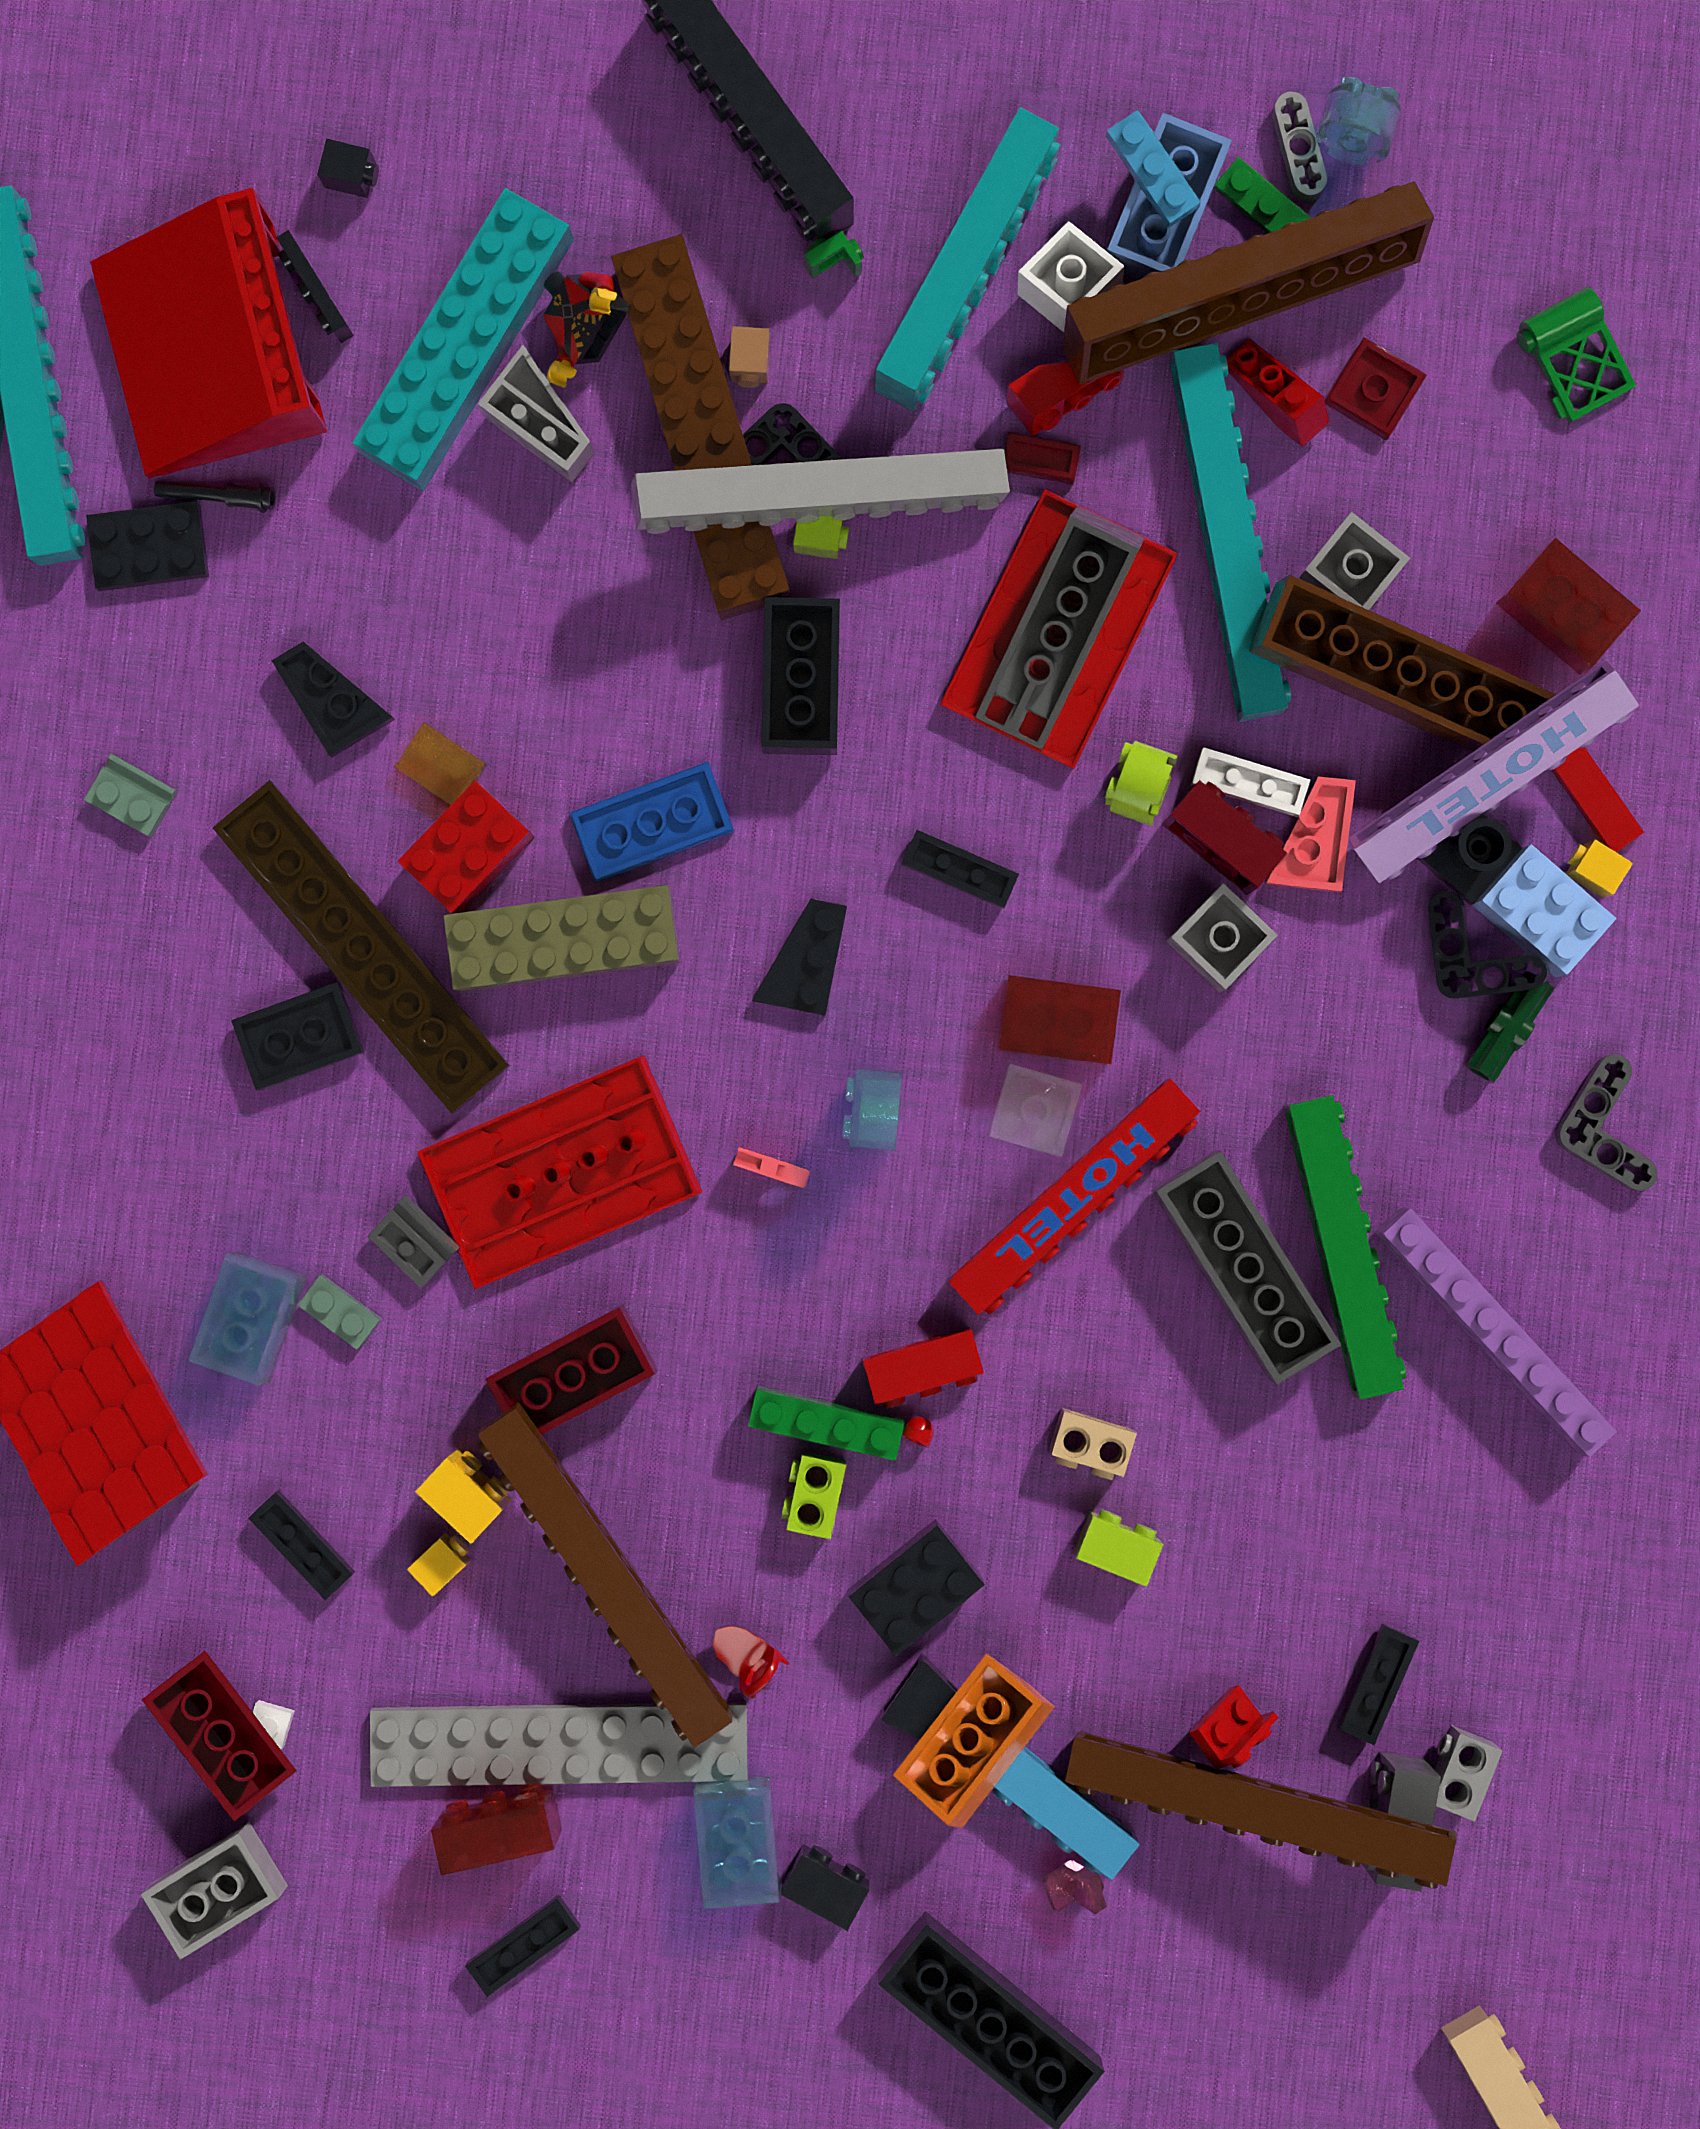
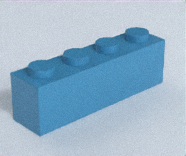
(1068, 1814)

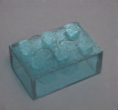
(874, 1109)
(247, 1318)
(737, 1842)

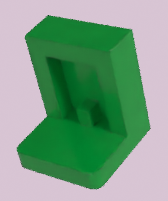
(826, 253)

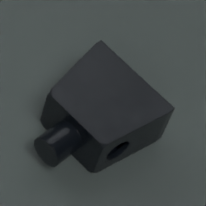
(918, 1698)

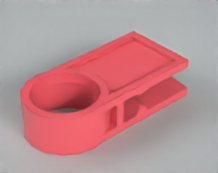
(771, 1167)

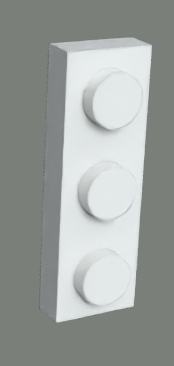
(1252, 782)

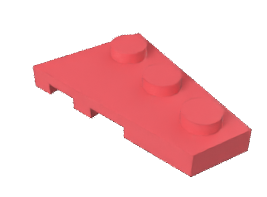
(1318, 839)

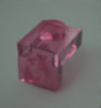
(1074, 1884)

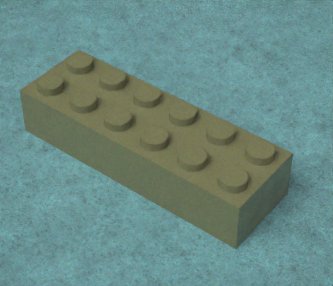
(562, 938)

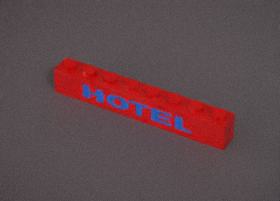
(1074, 1196)

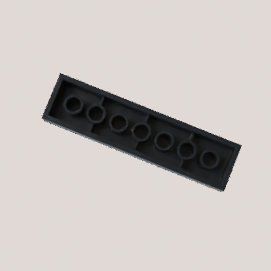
(755, 114)

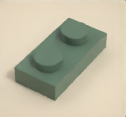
(339, 1312)

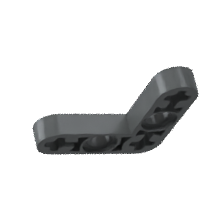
(1594, 1137)

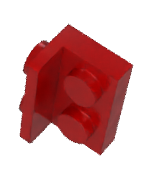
(1232, 1729)

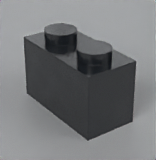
(825, 1886)

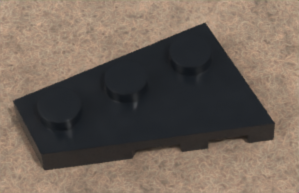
(329, 701)
(807, 961)

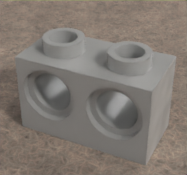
(1473, 1774)

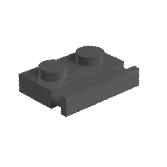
(413, 1241)

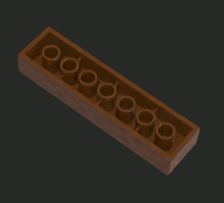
(1390, 666)

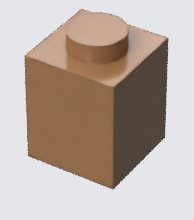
(749, 356)

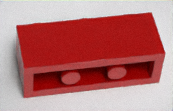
(923, 1367)

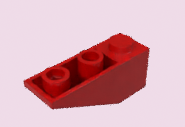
(1051, 392)
(1279, 392)

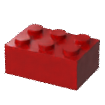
(466, 848)

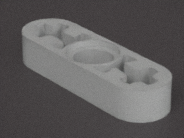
(1283, 123)

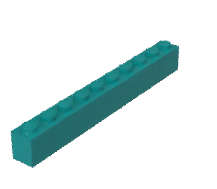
(31, 397)
(1227, 526)

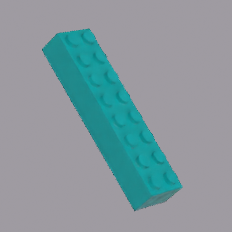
(967, 259)
(463, 339)

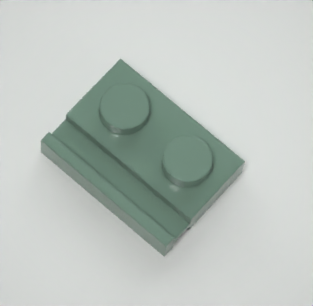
(131, 795)

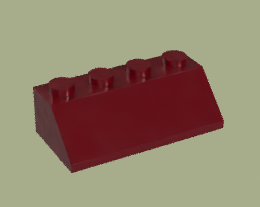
(219, 1735)

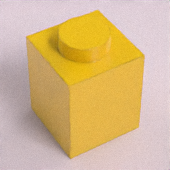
(1597, 868)
(440, 1563)

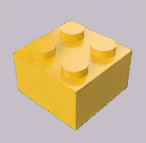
(464, 1494)

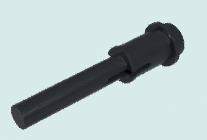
(233, 494)

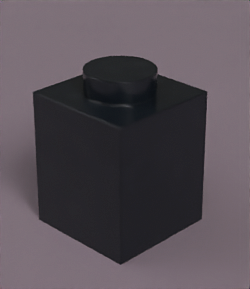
(347, 168)

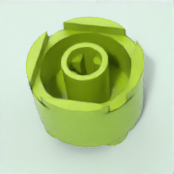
(1141, 782)

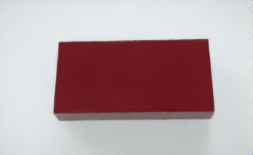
(1041, 458)

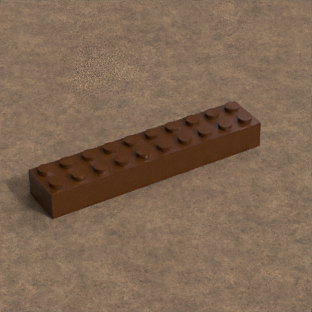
(1246, 282)
(697, 413)

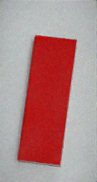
(1597, 800)

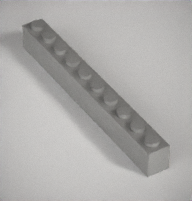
(818, 490)

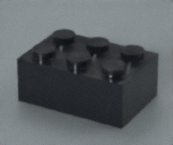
(915, 1587)

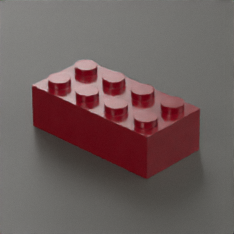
(575, 1371)

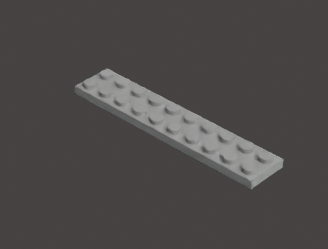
(548, 1746)

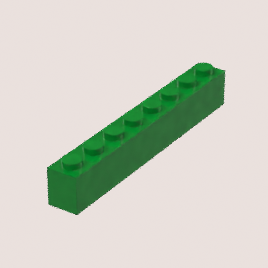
(1344, 1247)

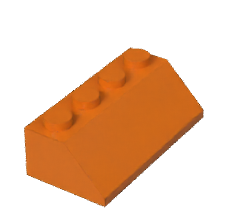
(973, 1741)

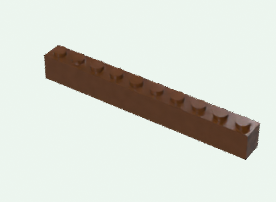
(605, 1575)
(1262, 1808)

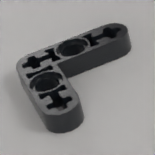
(777, 438)
(1462, 961)

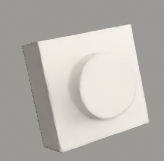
(275, 1720)

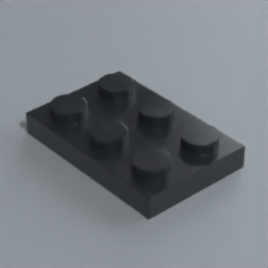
(147, 546)
(297, 1036)

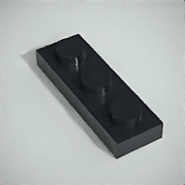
(312, 288)
(960, 869)
(301, 1545)
(1378, 1684)
(522, 1945)

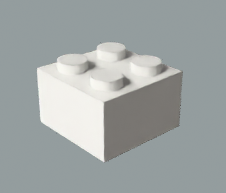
(1065, 271)

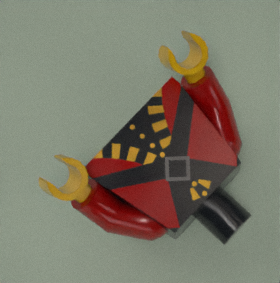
(581, 319)

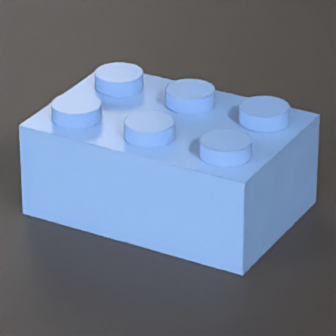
(1544, 911)

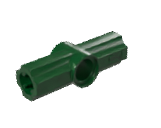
(1508, 1030)

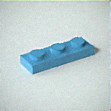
(1153, 169)

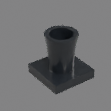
(1462, 868)

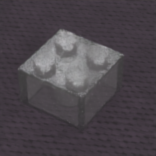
(1034, 1110)

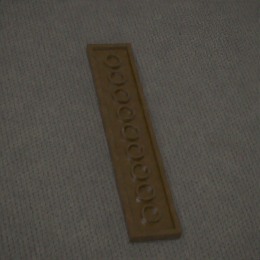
(361, 947)

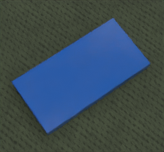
(651, 822)

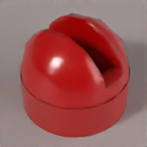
(919, 1431)

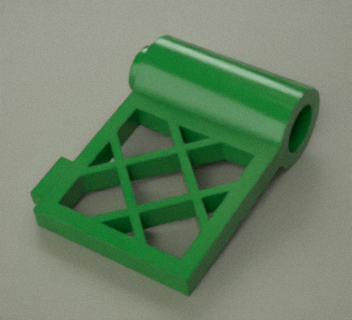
(1562, 327)

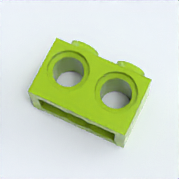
(823, 1496)

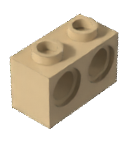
(1095, 1434)

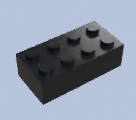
(800, 676)

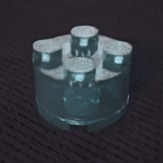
(1359, 121)

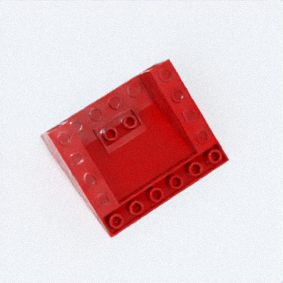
(205, 337)

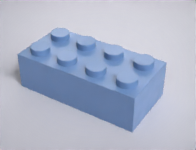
(1141, 236)

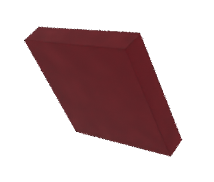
(1375, 388)

